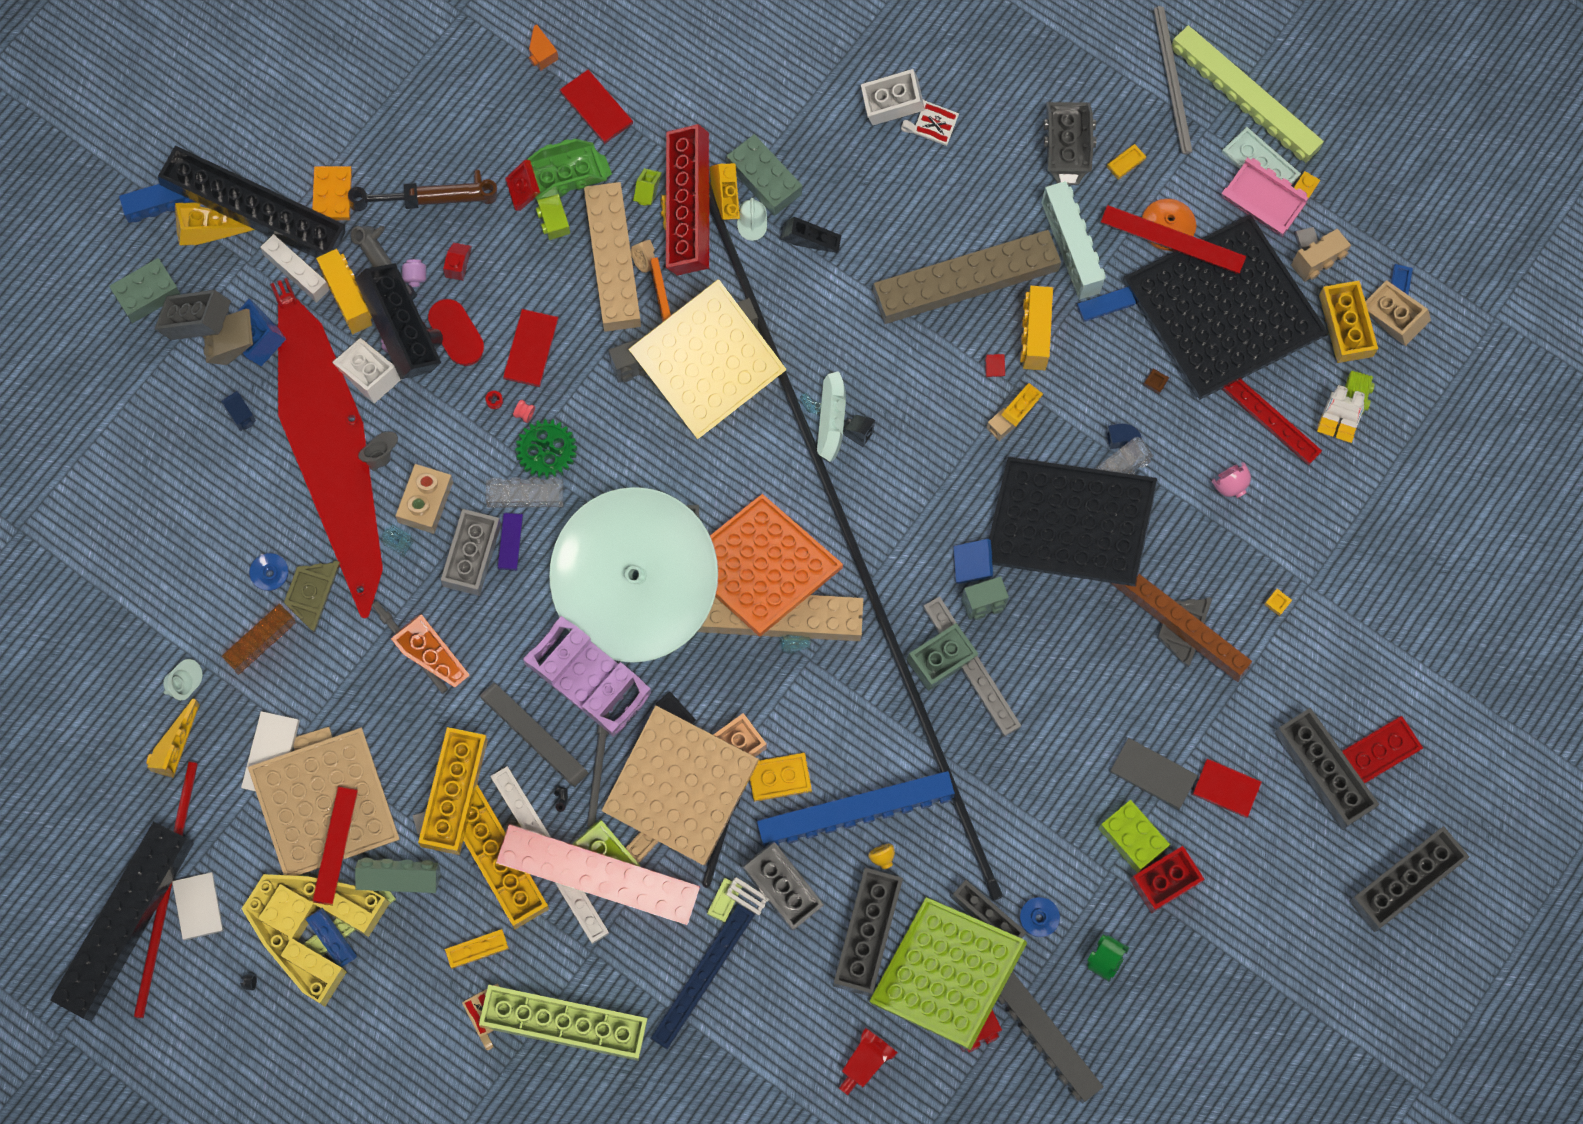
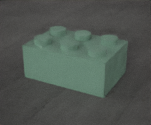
(144, 290)

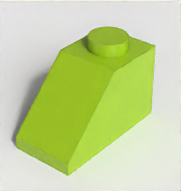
(647, 186)

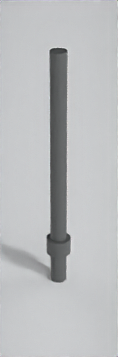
(387, 619)
(597, 774)

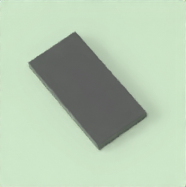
(1153, 773)

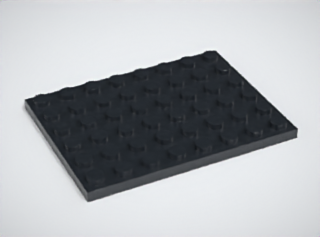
(1072, 521)

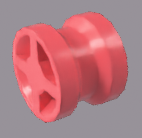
(524, 411)

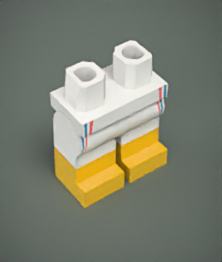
(1345, 408)

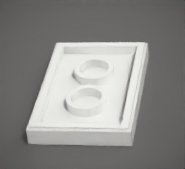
(197, 906)

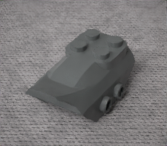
(1069, 140)

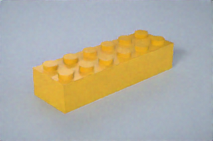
(453, 791)

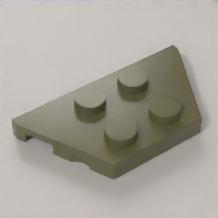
(310, 592)

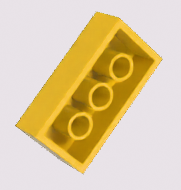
(345, 290)
(1348, 321)
(1036, 327)

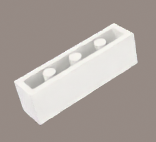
(295, 268)

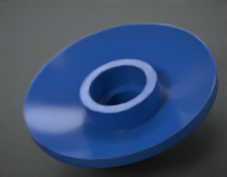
(265, 564)
(1042, 907)

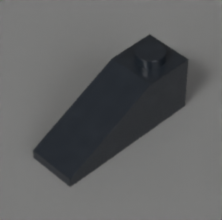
(810, 235)

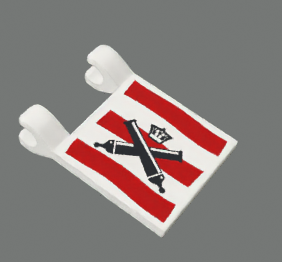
(933, 123)

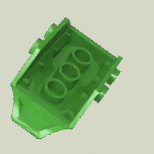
(568, 167)

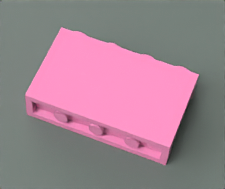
(1265, 196)

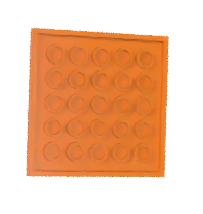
(768, 564)

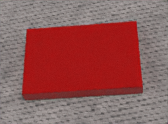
(1226, 788)

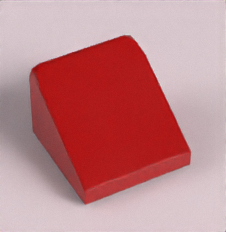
(995, 365)

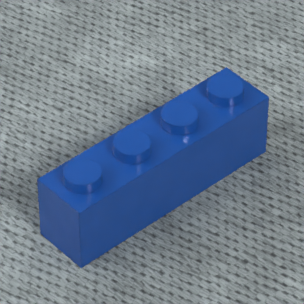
(150, 202)

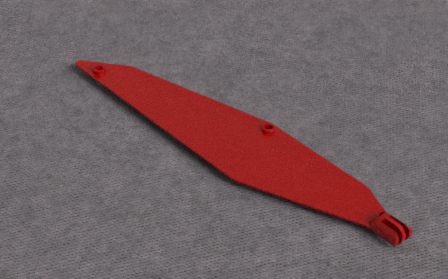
(326, 445)

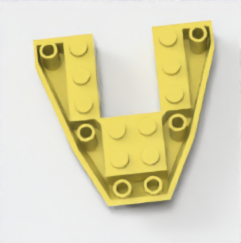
(279, 914)

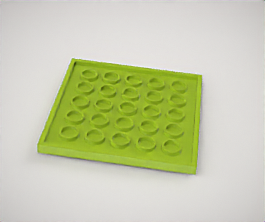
(948, 973)

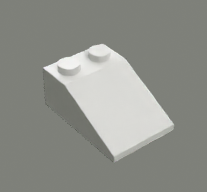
(367, 370)

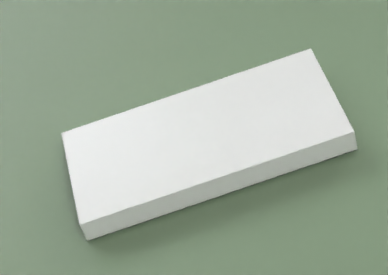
(272, 738)

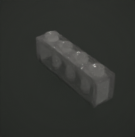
(524, 492)

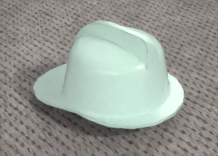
(752, 219)
(183, 679)

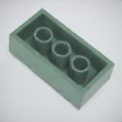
(764, 175)

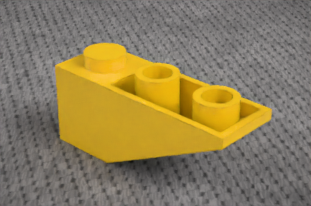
(725, 190)

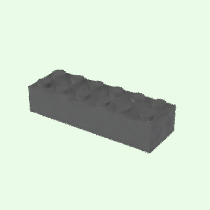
(1326, 768)
(1409, 879)
(868, 932)

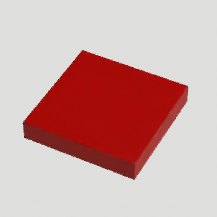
(522, 185)

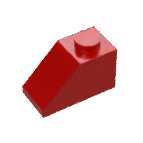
(457, 261)

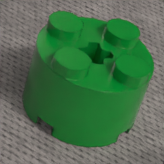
(1107, 958)

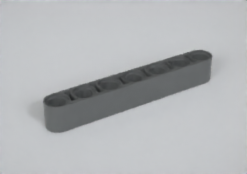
(534, 734)

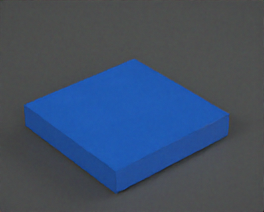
(973, 561)

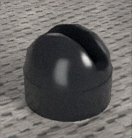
(249, 982)

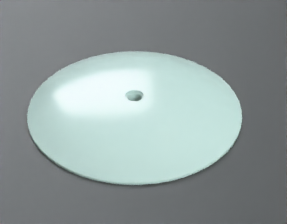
(596, 565)

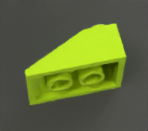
(603, 841)

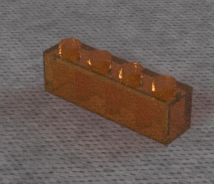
(258, 639)

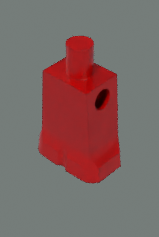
(866, 1061)

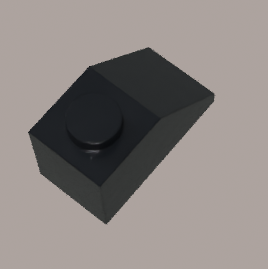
(859, 429)

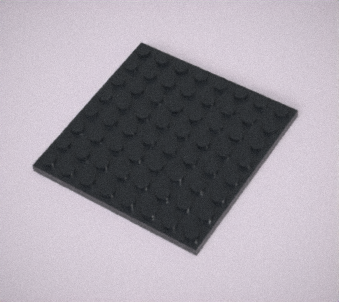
(1225, 321)

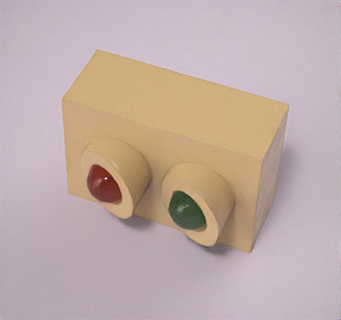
(424, 498)

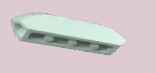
(831, 416)

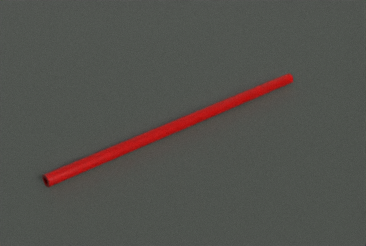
(162, 907)

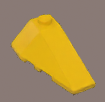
(202, 225)
(170, 748)

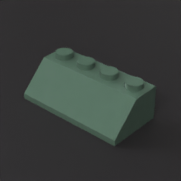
(397, 875)

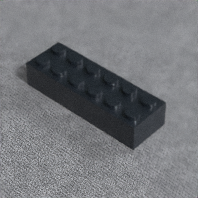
(397, 320)

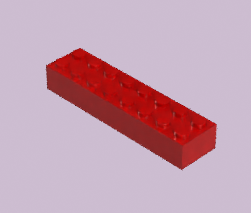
(687, 200)

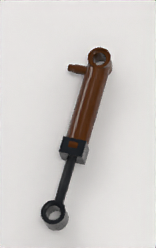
(435, 194)

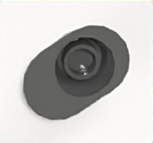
(379, 449)

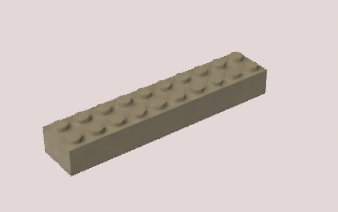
(966, 276)

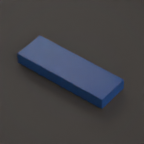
(1106, 304)
(331, 937)

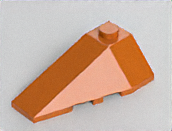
(424, 646)

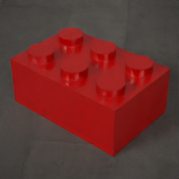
(1167, 879)

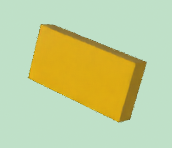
(1126, 161)

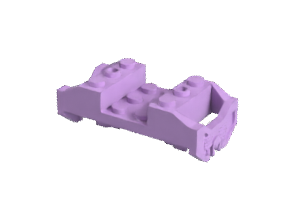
(586, 675)

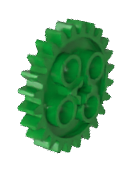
(555, 435)

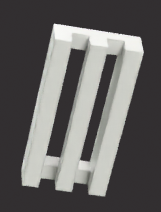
(761, 905)

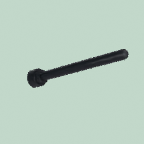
(715, 856)

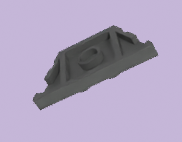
(1174, 643)

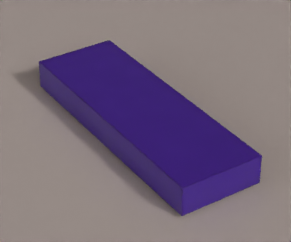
(510, 541)

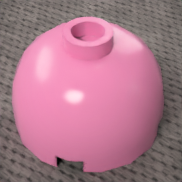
(1233, 481)

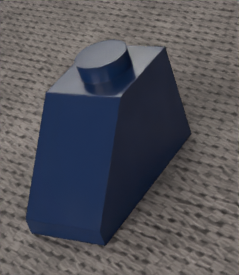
(238, 411)

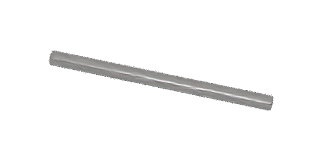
(1172, 79)

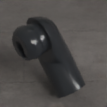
(563, 800)

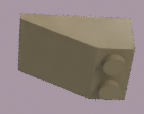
(232, 339)

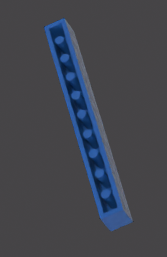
(856, 809)

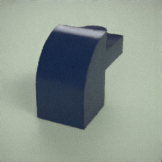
(1120, 434)

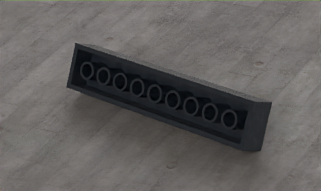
(250, 203)
(122, 921)

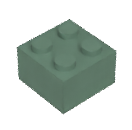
(985, 598)

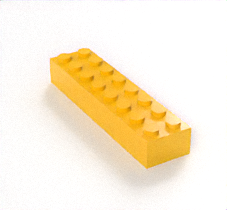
(511, 887)

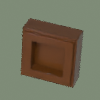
(1156, 381)

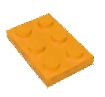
(331, 191)

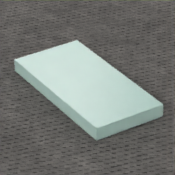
(1251, 146)

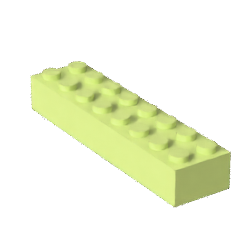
(563, 1022)

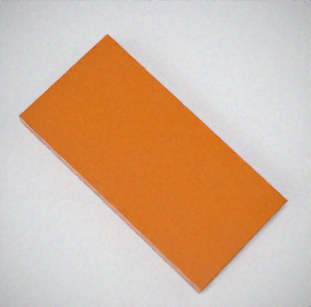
(660, 289)

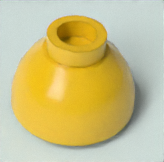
(882, 855)

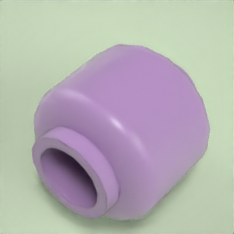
(414, 272)

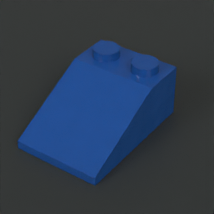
(265, 335)

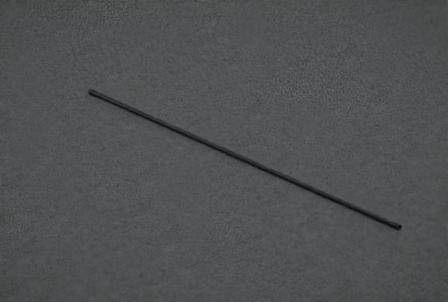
(991, 882)

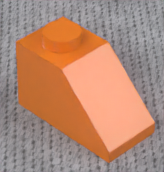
(541, 50)

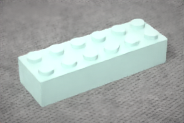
(1073, 240)

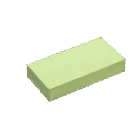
(722, 904)

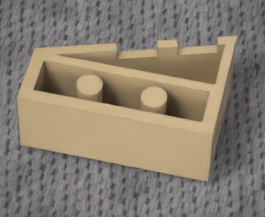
(1320, 255)

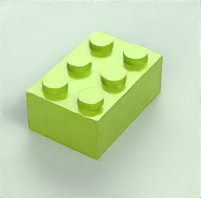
(1134, 836)

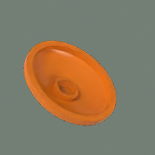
(1170, 208)

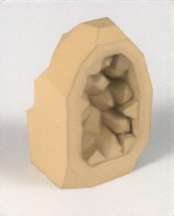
(642, 255)

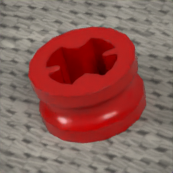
(498, 403)

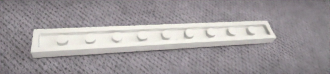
(529, 820)

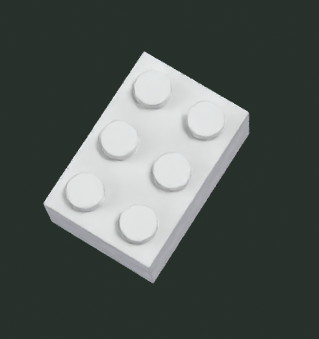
(892, 97)

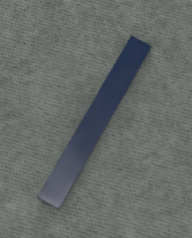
(702, 976)

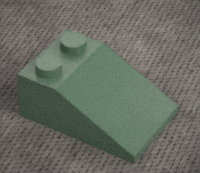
(941, 656)

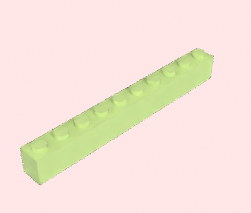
(1247, 94)

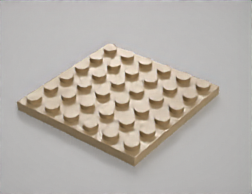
(680, 785)
(300, 795)

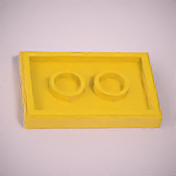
(780, 777)

